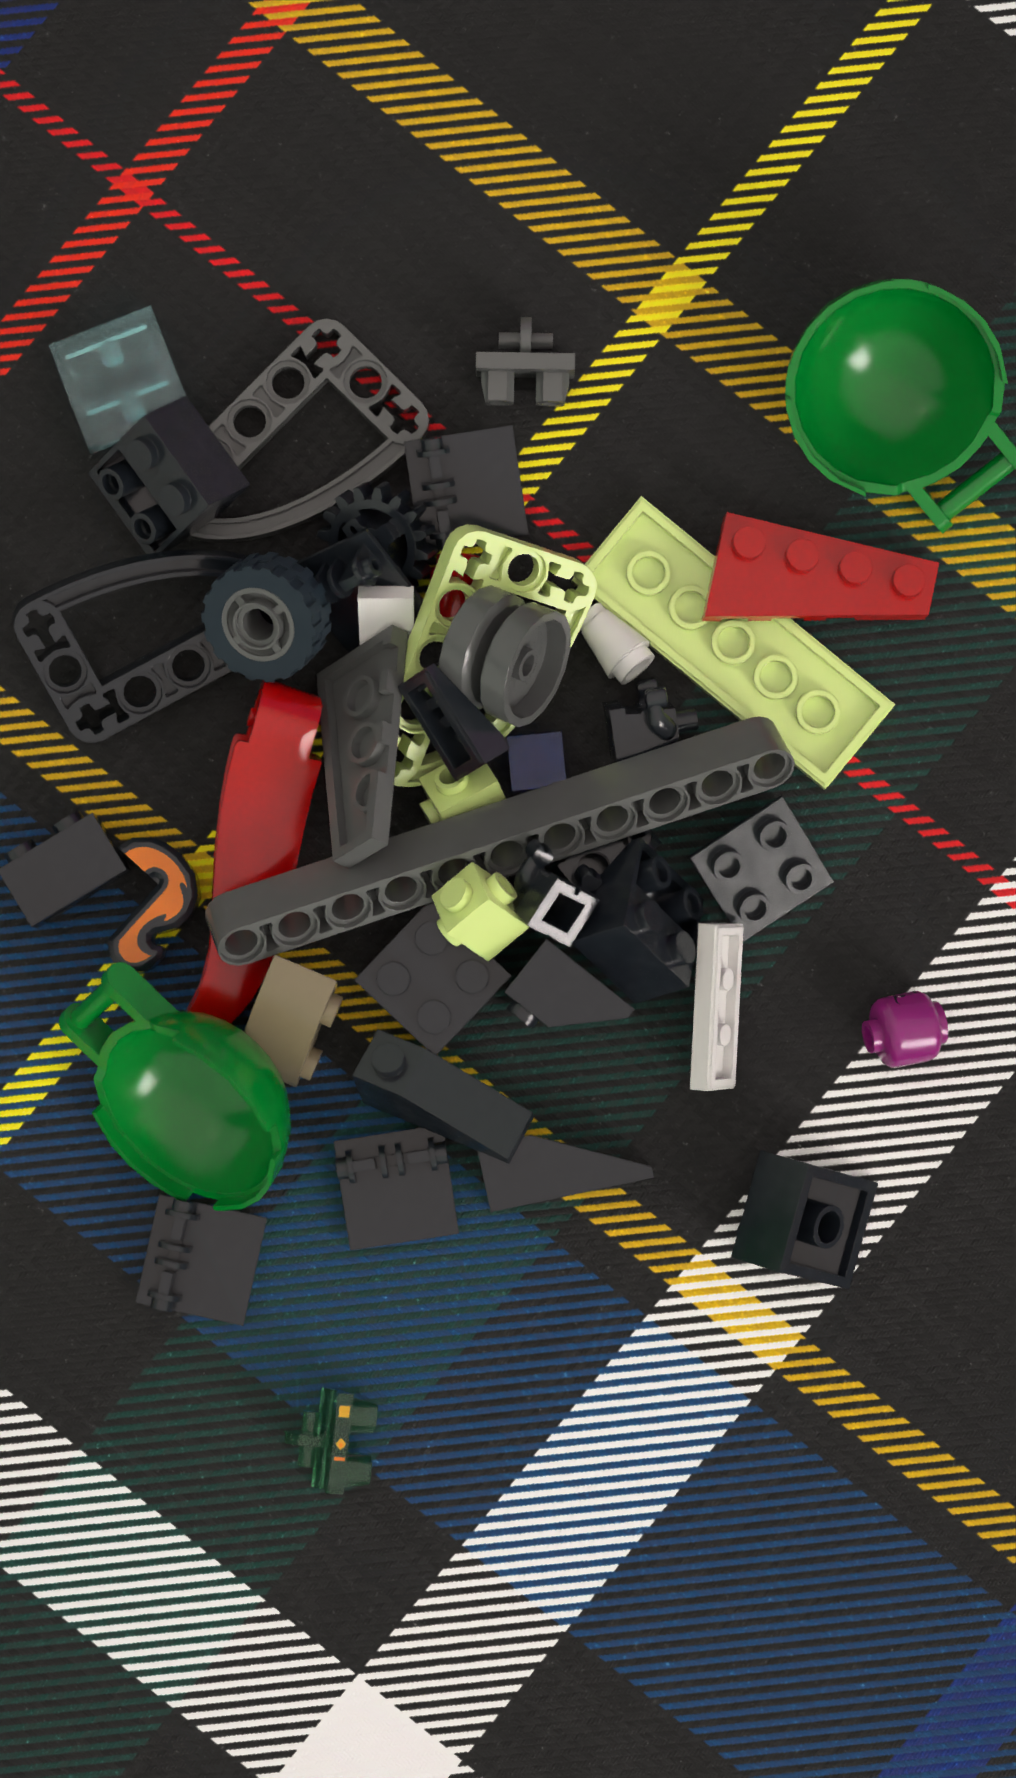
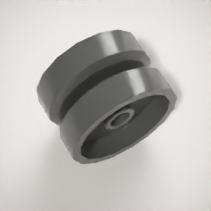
(506, 654)

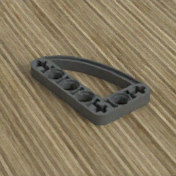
(279, 411)

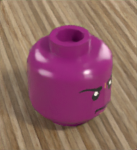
(905, 1029)

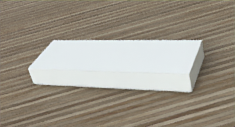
(716, 1006)

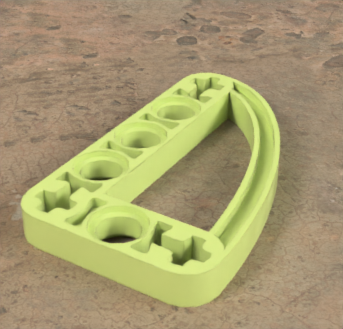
(485, 571)

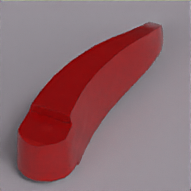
(259, 824)

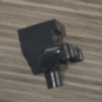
(647, 723)
(550, 901)

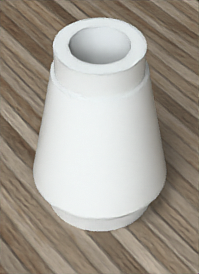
(616, 645)

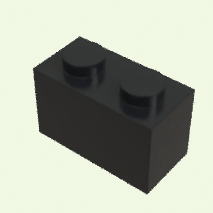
(63, 868)

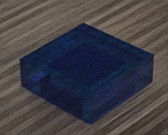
(536, 760)

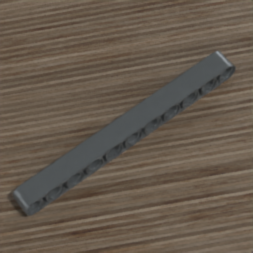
(564, 815)

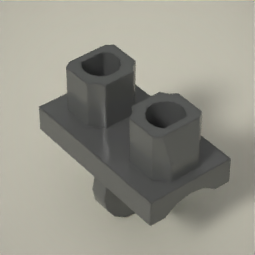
(549, 369)

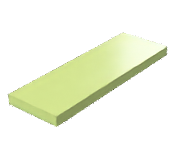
(769, 669)

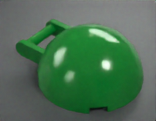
(900, 393)
(182, 1093)

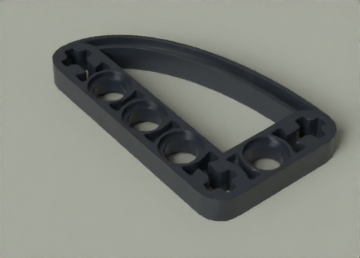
(156, 665)

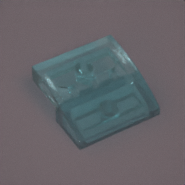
(116, 375)

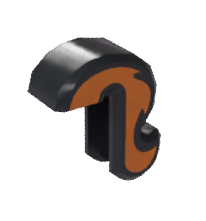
(163, 910)

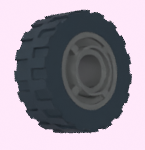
(287, 596)

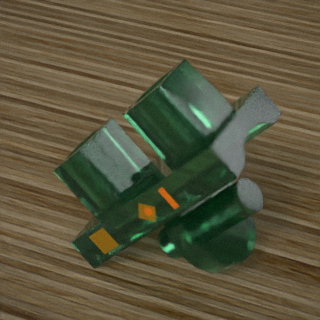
(325, 1440)

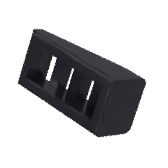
(452, 722)

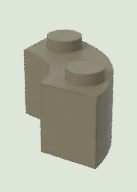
(290, 1015)

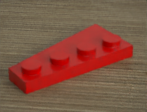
(796, 573)

